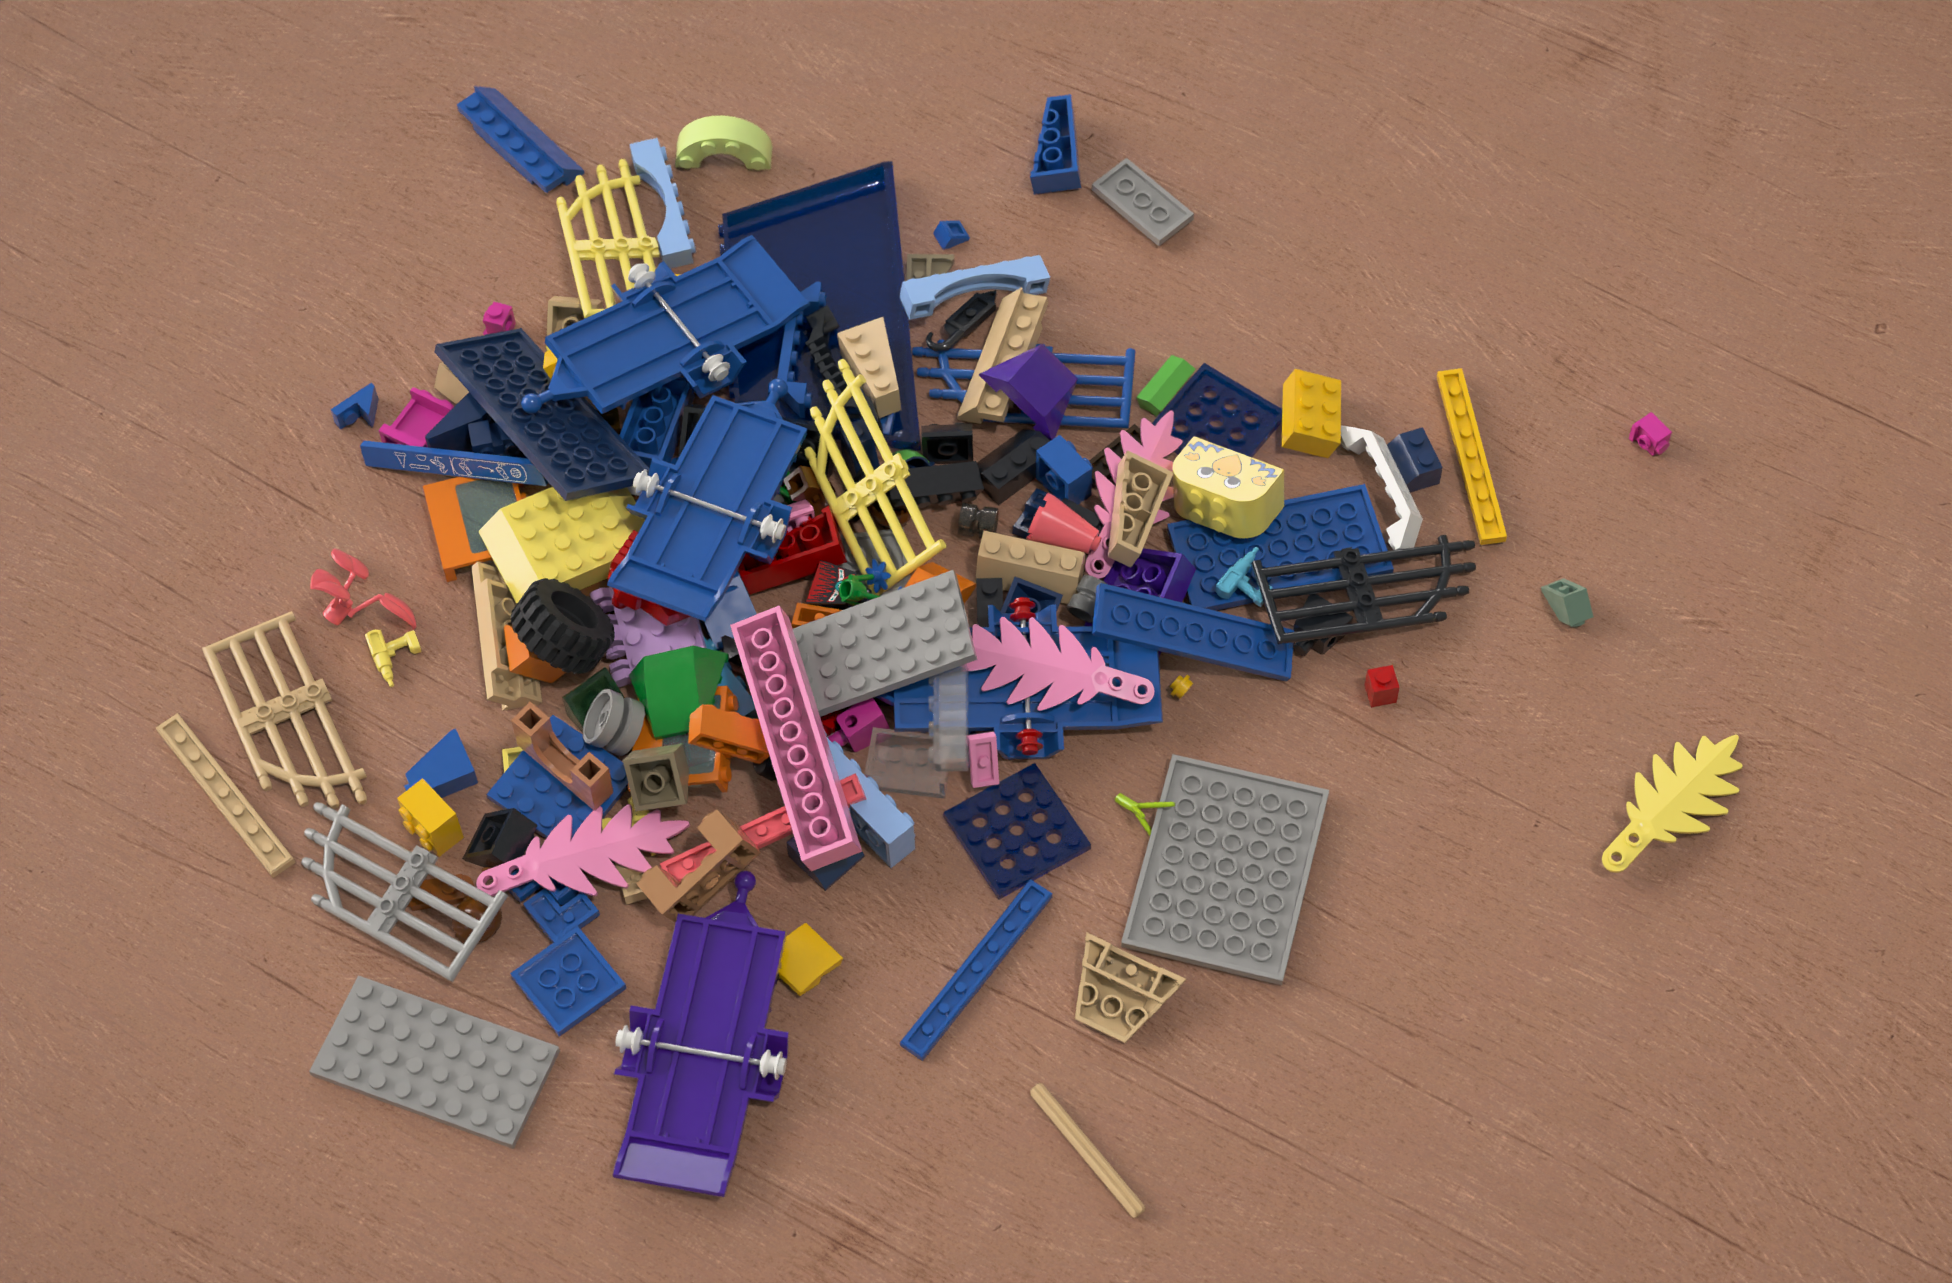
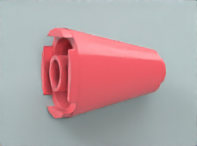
(1062, 527)

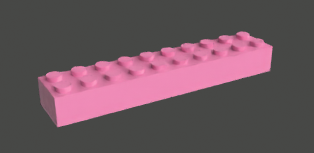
(795, 739)

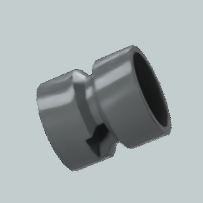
(1083, 603)

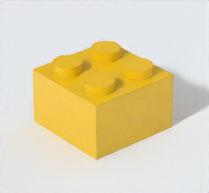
(429, 818)

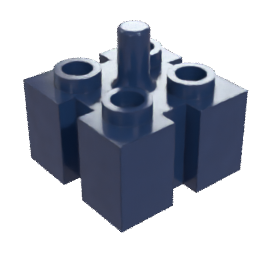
(492, 440)

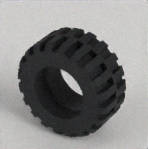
(562, 626)

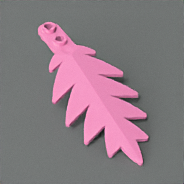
(1155, 445)
(1044, 664)
(588, 850)

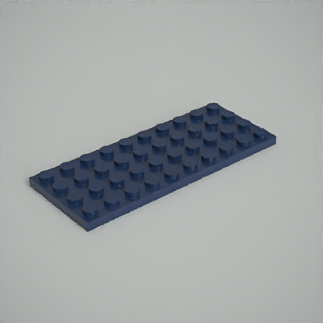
(564, 438)

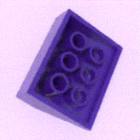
(1155, 574)

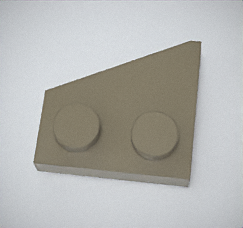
(928, 264)

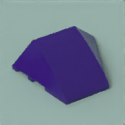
(1036, 385)

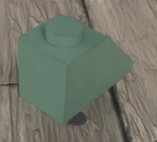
(1568, 602)

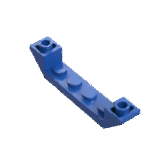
(797, 396)

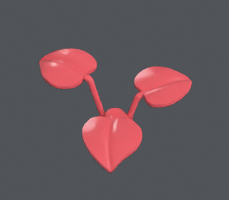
(341, 604)

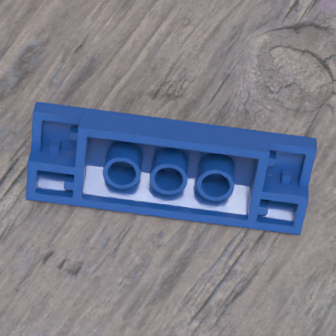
(518, 139)

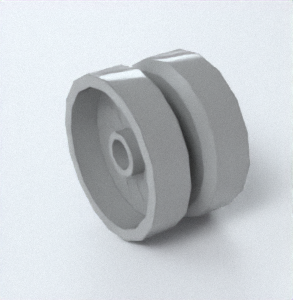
(613, 722)

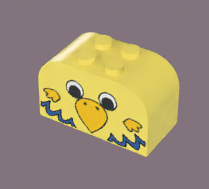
(1226, 489)

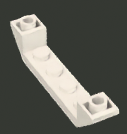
(1405, 531)

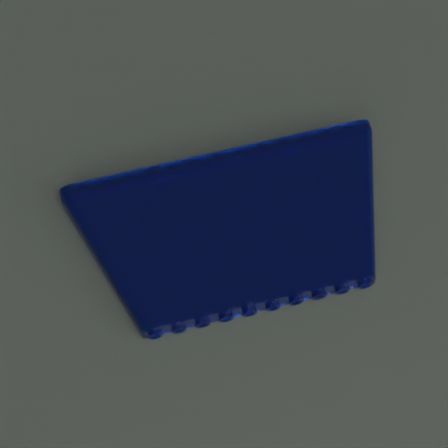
(851, 243)

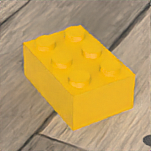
(1311, 413)

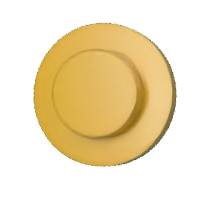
(1181, 686)

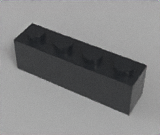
(940, 485)

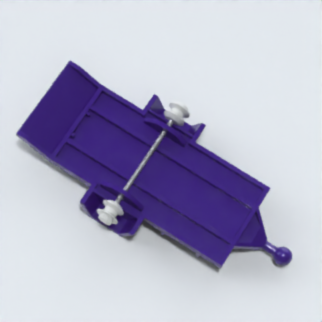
(707, 1034)

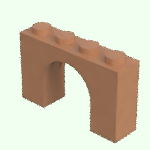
(584, 777)

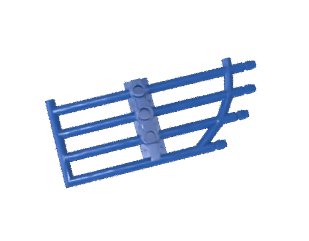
(1128, 361)

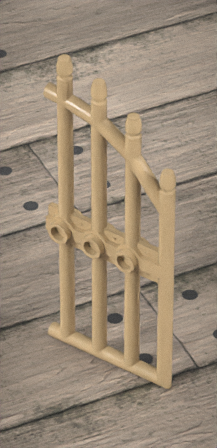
(286, 706)

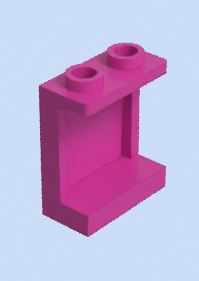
(415, 420)

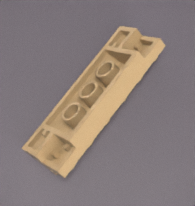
(1011, 334)
(494, 612)

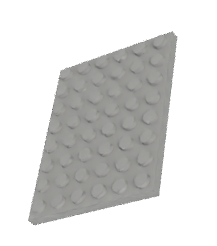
(1226, 869)

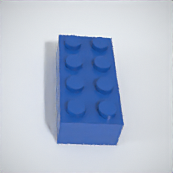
(656, 421)

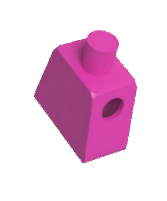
(858, 724)

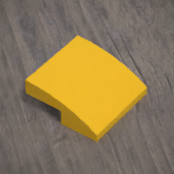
(806, 959)

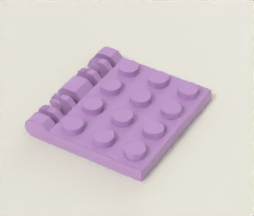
(642, 635)

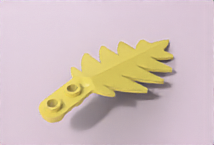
(1675, 798)

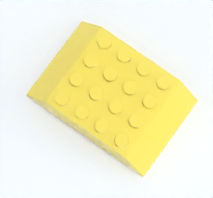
(559, 538)

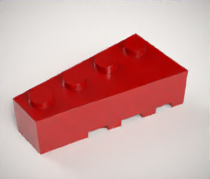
(797, 554)

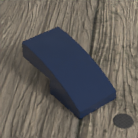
(1031, 506)

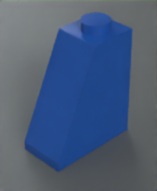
(444, 767)

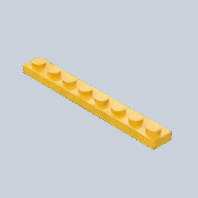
(1471, 457)

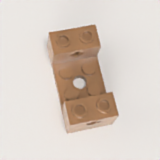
(716, 870)

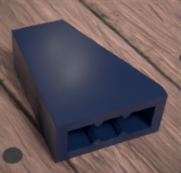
(867, 442)

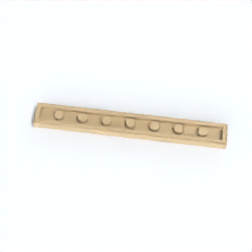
(225, 795)

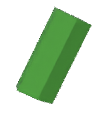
(1165, 385)

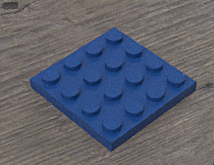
(542, 796)

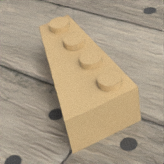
(869, 354)
(1136, 503)

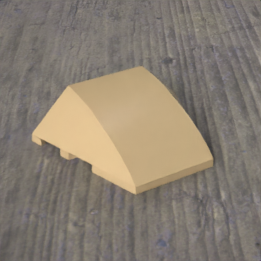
(1120, 989)

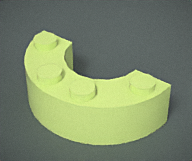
(723, 136)

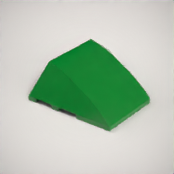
(676, 685)

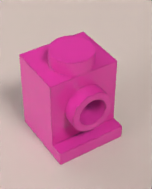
(497, 317)
(1651, 434)

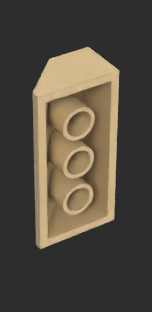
(1032, 561)

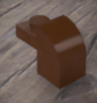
(804, 485)

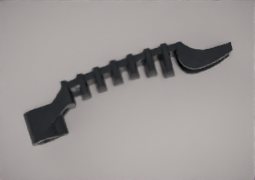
(822, 324)

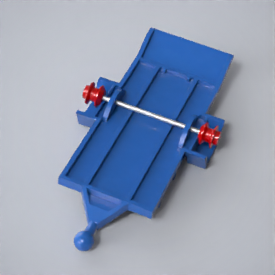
(1043, 729)

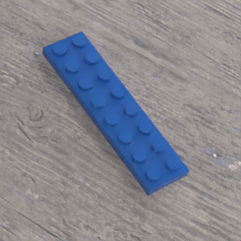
(1190, 632)

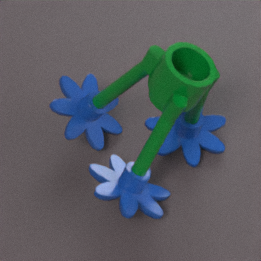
(853, 590)

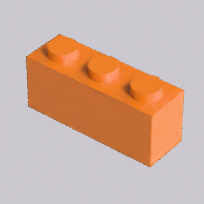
(727, 733)

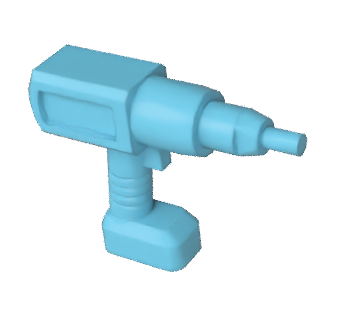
(1236, 578)

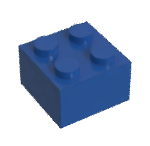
(1064, 471)

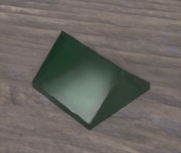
(580, 698)

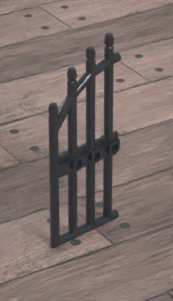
(1360, 591)

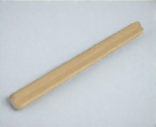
(1087, 1150)

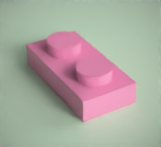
(983, 759)

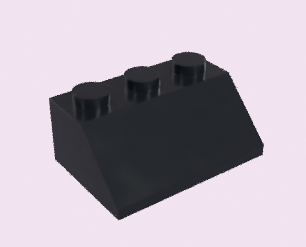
(1011, 465)

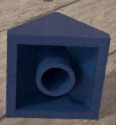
(1039, 595)

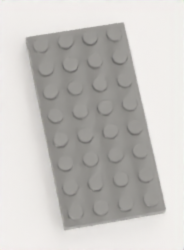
(886, 643)
(435, 1061)

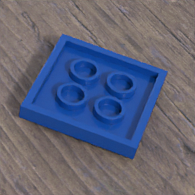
(568, 981)

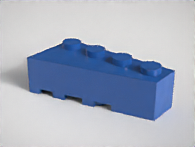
(1057, 152)

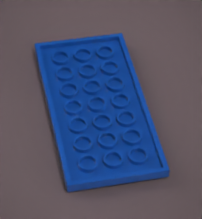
(1302, 532)

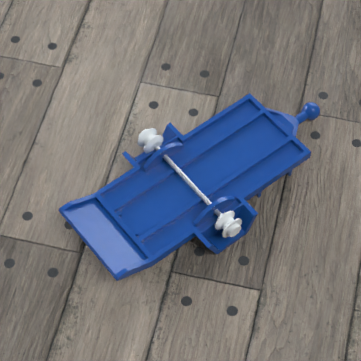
(669, 326)
(711, 506)

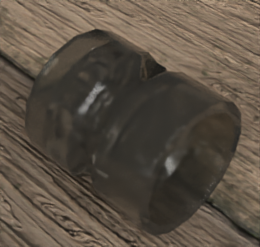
(970, 514)

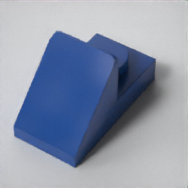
(362, 403)

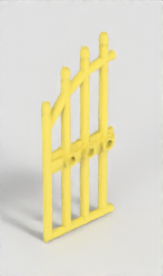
(601, 249)
(870, 488)

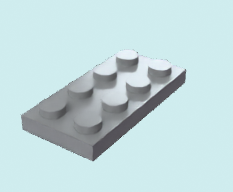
(1142, 202)

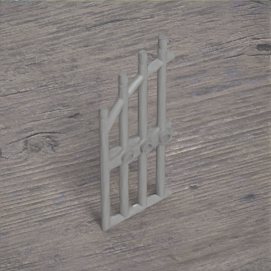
(398, 895)

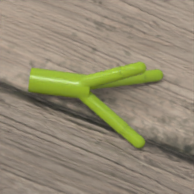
(1136, 807)

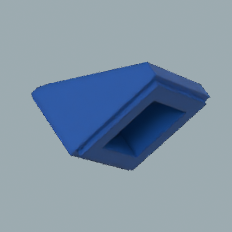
(950, 234)

